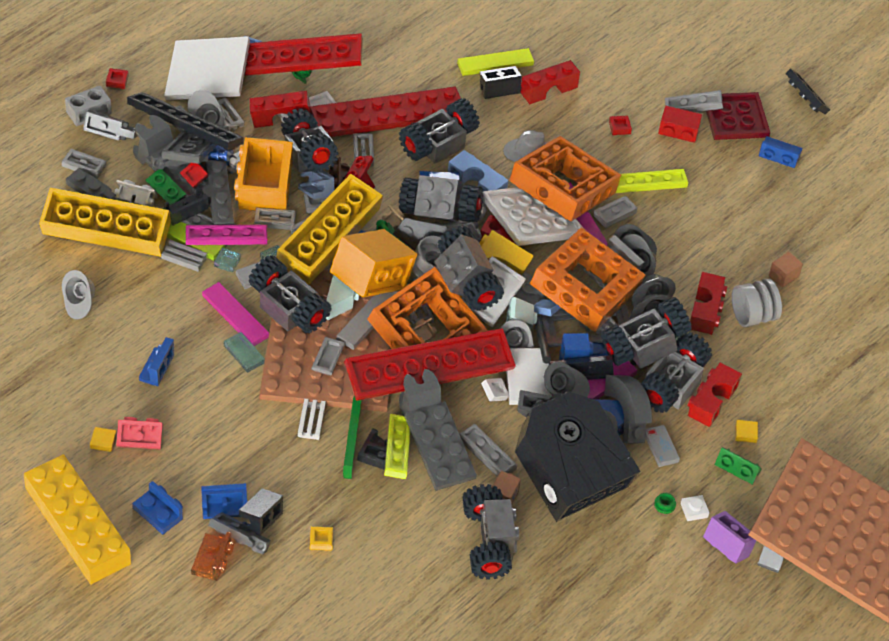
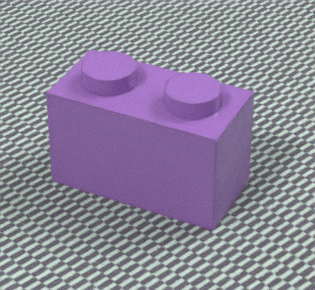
(729, 537)

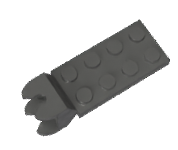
(153, 142)
(435, 432)

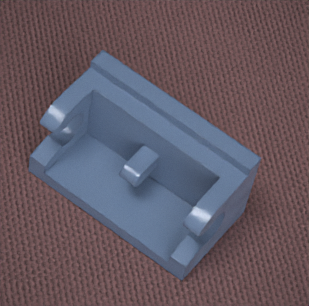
(319, 184)

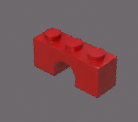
(537, 84)
(266, 107)
(710, 291)
(721, 382)

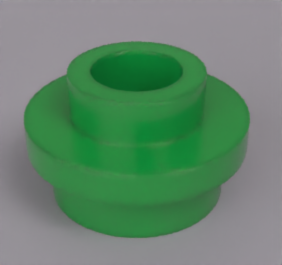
(665, 498)

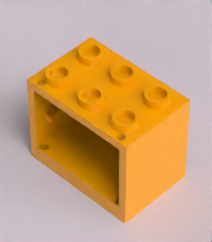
(264, 174)
(373, 262)

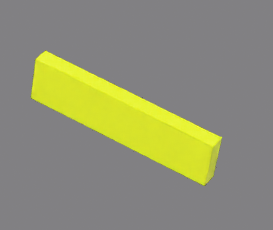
(476, 64)
(652, 181)
(397, 447)

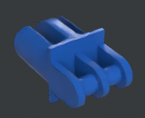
(221, 154)

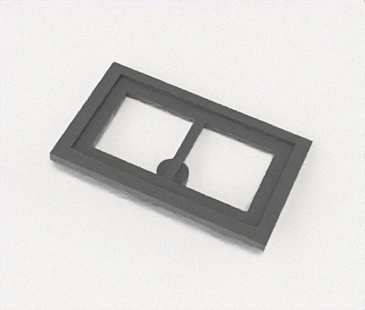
(549, 328)

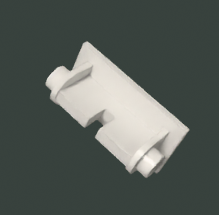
(144, 194)

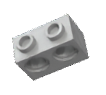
(92, 99)

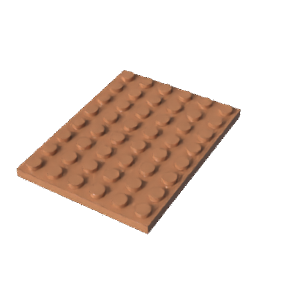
(292, 353)
(830, 526)

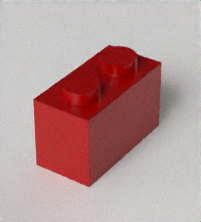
(680, 124)

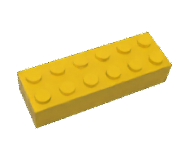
(105, 222)
(318, 238)
(77, 519)

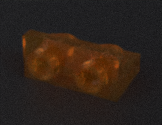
(212, 556)

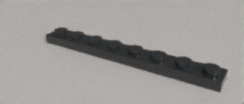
(185, 121)

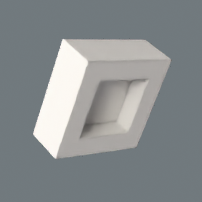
(495, 389)
(694, 508)

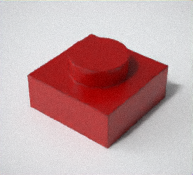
(117, 78)
(620, 125)
(194, 174)

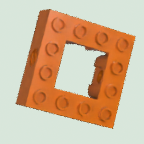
(536, 177)
(431, 290)
(575, 297)

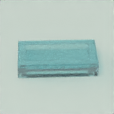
(244, 352)

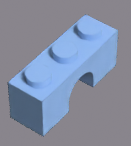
(473, 169)

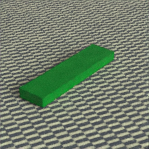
(352, 439)

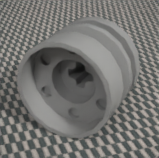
(427, 254)
(756, 302)

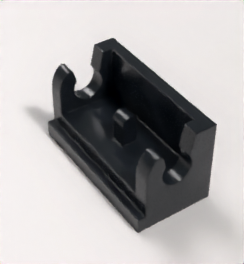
(500, 82)
(187, 207)
(262, 511)

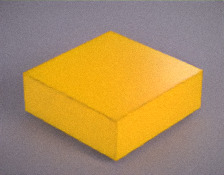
(746, 431)
(103, 439)
(321, 538)

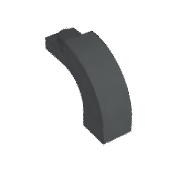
(634, 404)

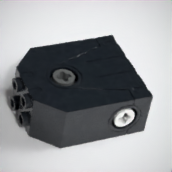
(573, 454)

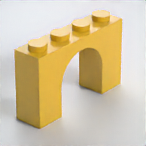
(505, 252)

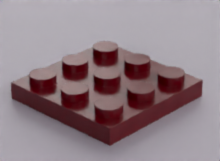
(739, 118)

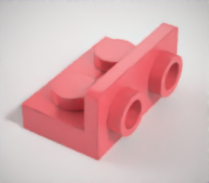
(139, 433)

